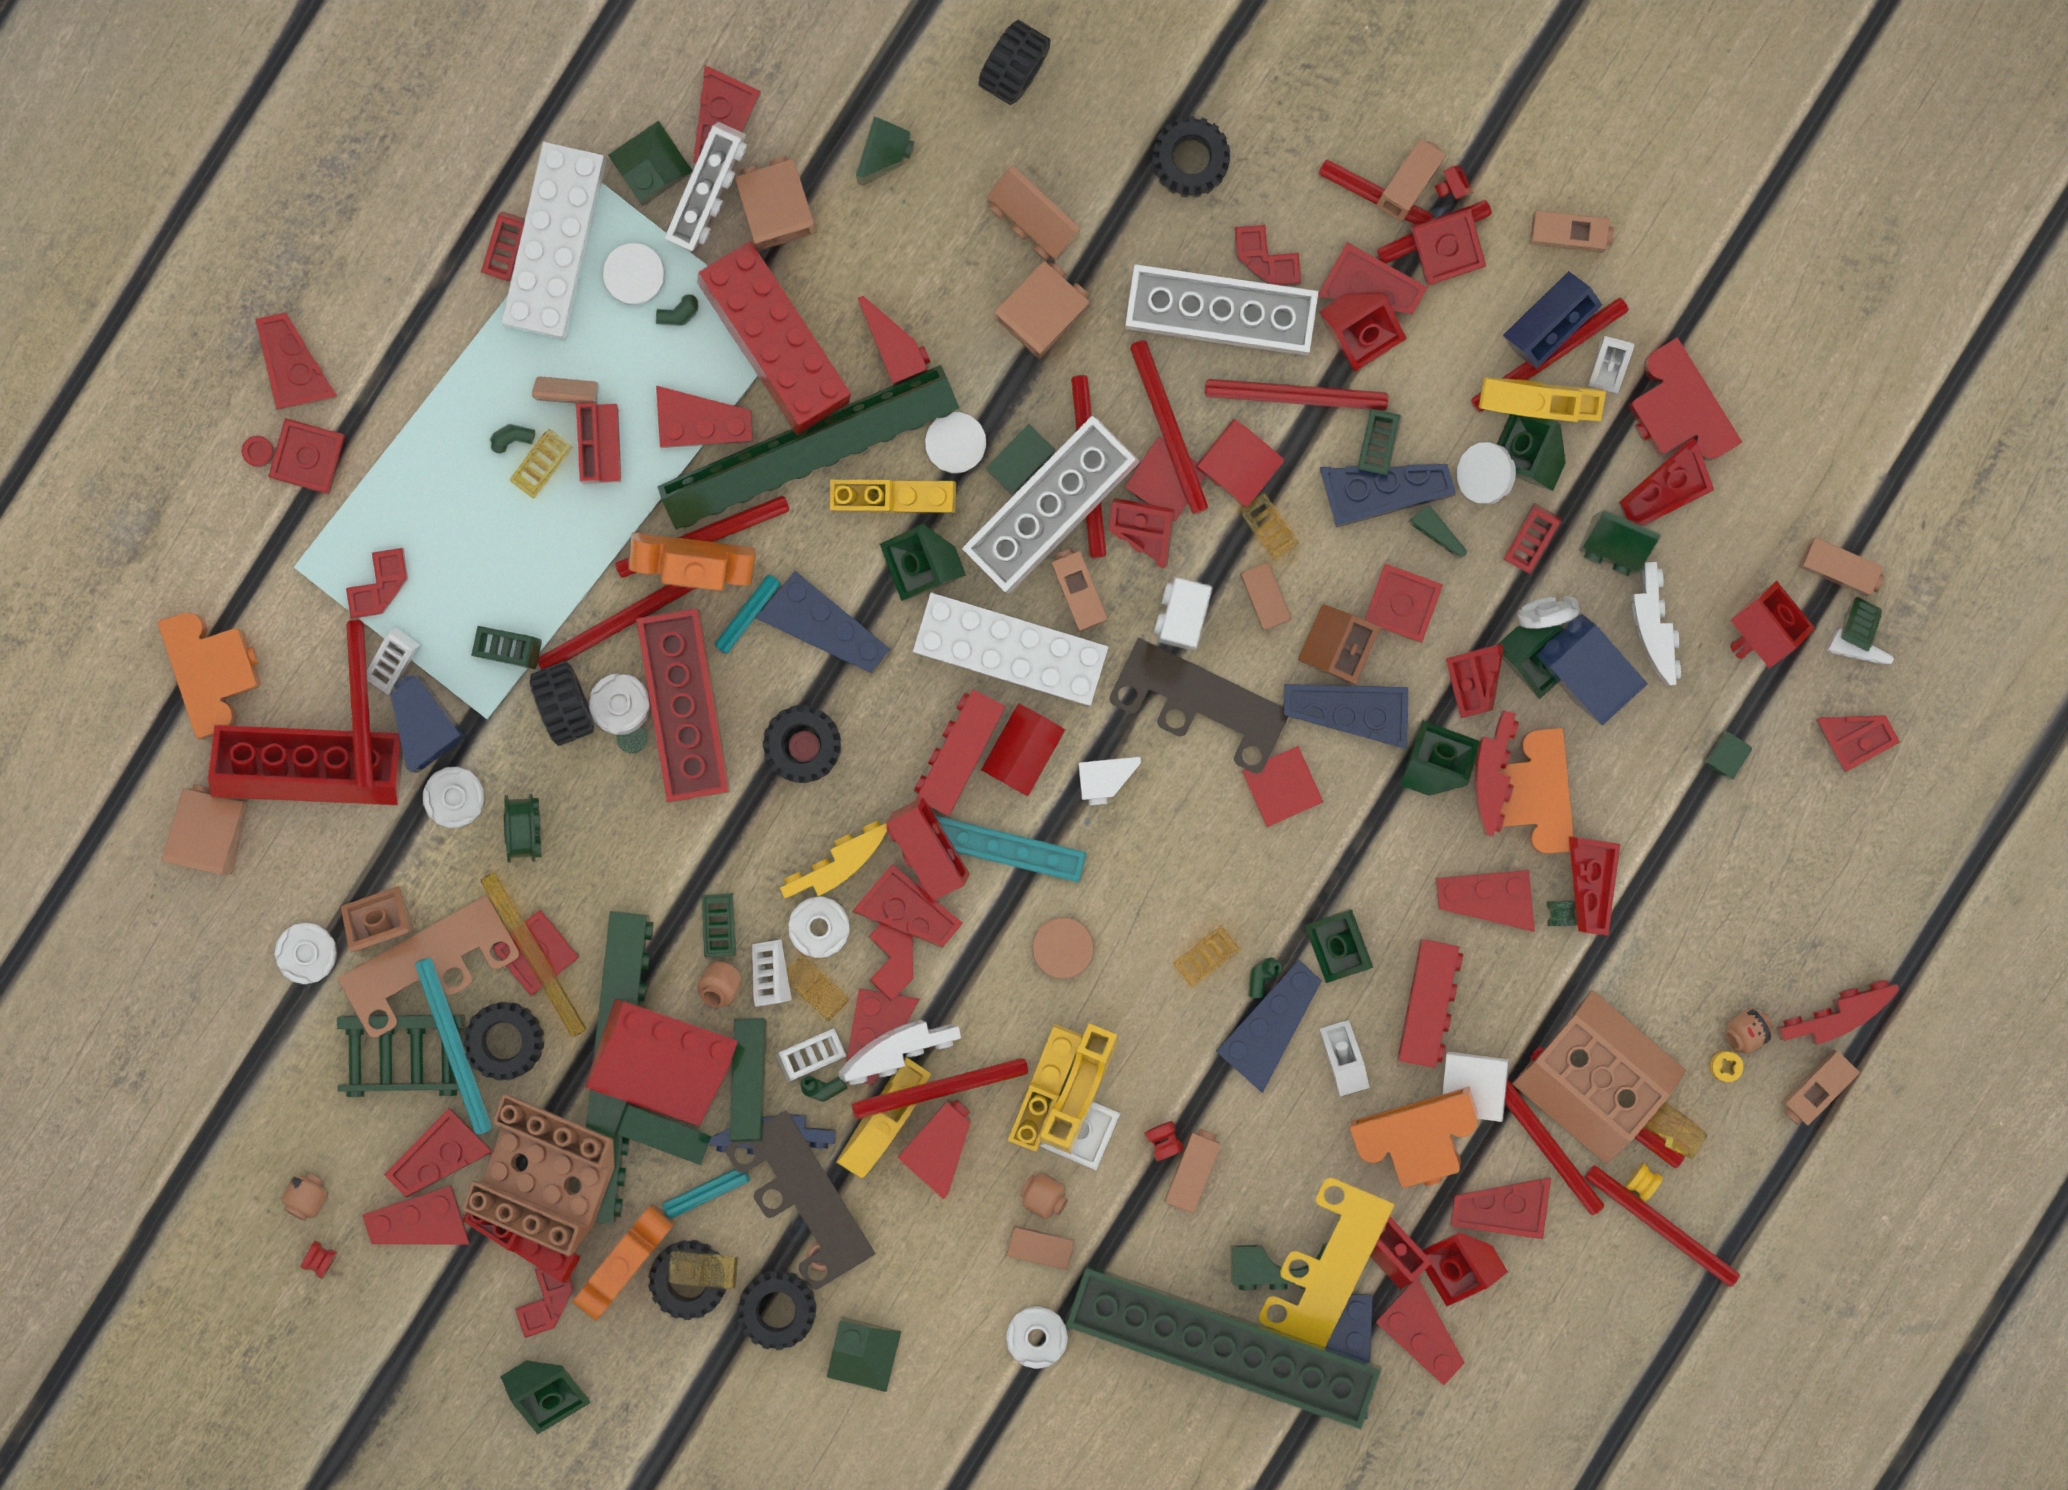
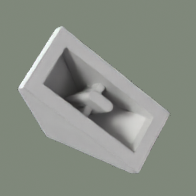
(1610, 364)

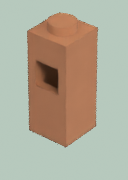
(1411, 179)
(1571, 231)
(1842, 567)
(1078, 589)
(1819, 1088)
(1193, 1170)

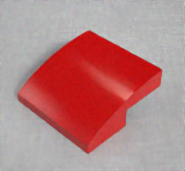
(1240, 463)

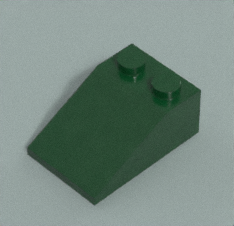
(1618, 543)

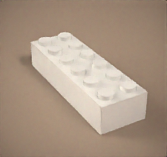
(554, 241)
(1221, 310)
(1051, 504)
(1010, 649)

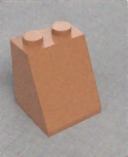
(775, 203)
(1042, 308)
(205, 831)

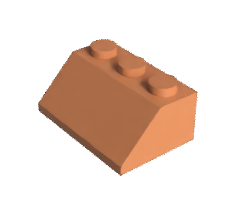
(1032, 215)

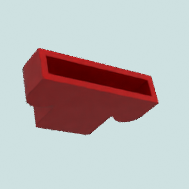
(1681, 406)

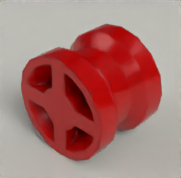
(318, 1259)

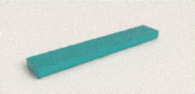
(1014, 850)

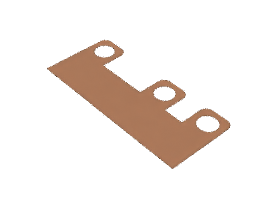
(442, 942)

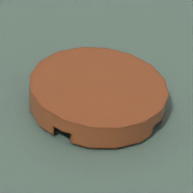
(1063, 948)

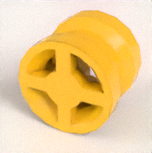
(1722, 1062)
(1644, 1181)

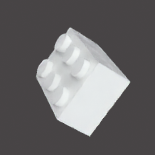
(1184, 613)

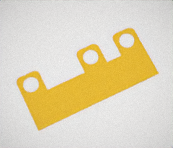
(1336, 1274)

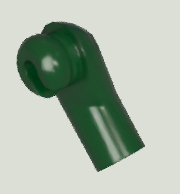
(681, 314)
(509, 434)
(1261, 973)
(821, 1090)

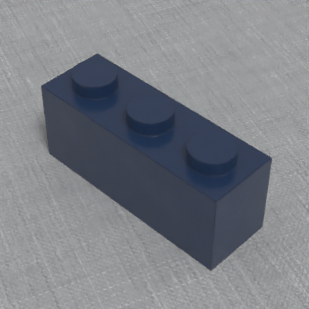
(1552, 320)

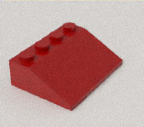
(660, 1062)

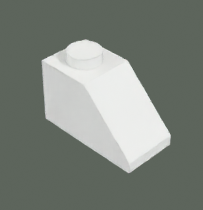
(1105, 778)
(1344, 1058)

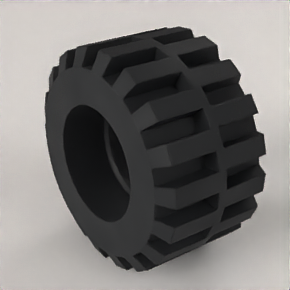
(1014, 62)
(1196, 130)
(561, 703)
(774, 744)
(477, 1047)
(666, 1296)
(770, 1336)

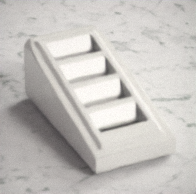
(402, 641)
(1841, 647)
(780, 978)
(786, 1067)

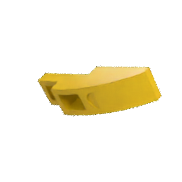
(1542, 400)
(893, 496)
(849, 857)
(1045, 1087)
(879, 1130)

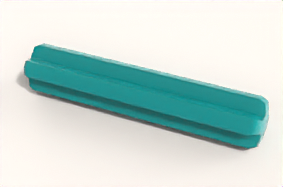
(747, 614)
(704, 1193)

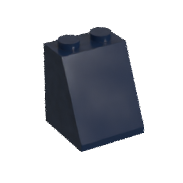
(1591, 669)
(423, 723)

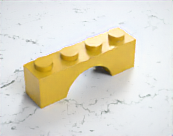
(1081, 1089)

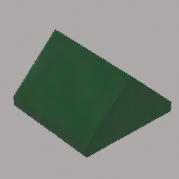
(1338, 945)

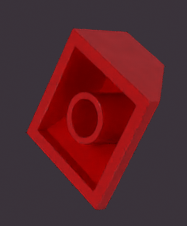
(1362, 327)
(1462, 1267)

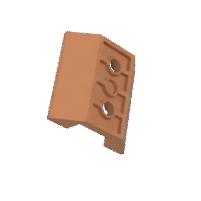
(1587, 1095)
(539, 1198)

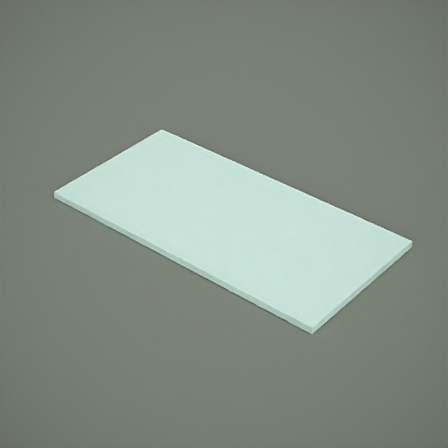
(474, 538)

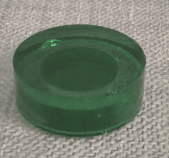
(634, 741)

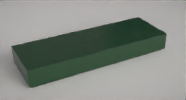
(663, 1134)

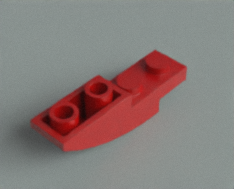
(1490, 786)
(1851, 1010)
(545, 1258)

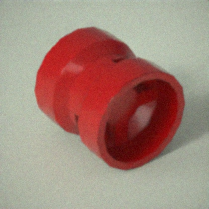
(1166, 1147)

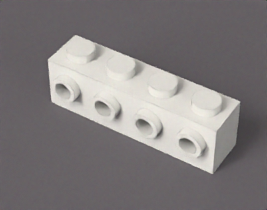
(705, 187)

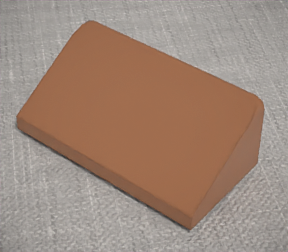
(565, 390)
(1265, 596)
(1040, 1247)

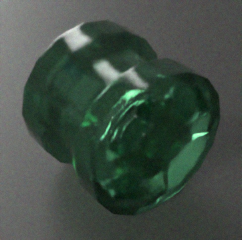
(1561, 913)

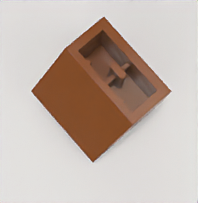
(1339, 644)

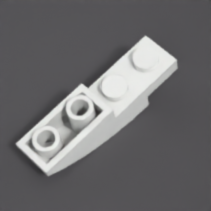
(1655, 638)
(885, 1052)

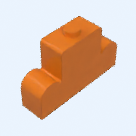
(691, 561)
(208, 669)
(1541, 791)
(1418, 1136)
(623, 1262)

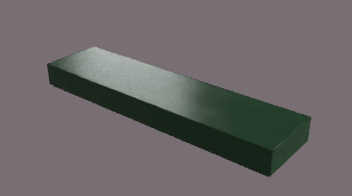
(748, 1080)

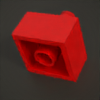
(1770, 626)

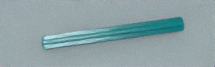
(453, 1046)

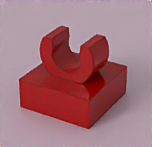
(1455, 183)

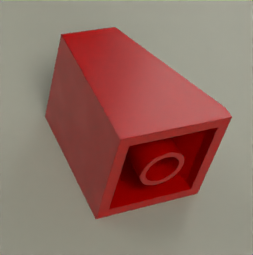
(938, 1146)

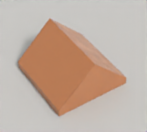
(376, 919)

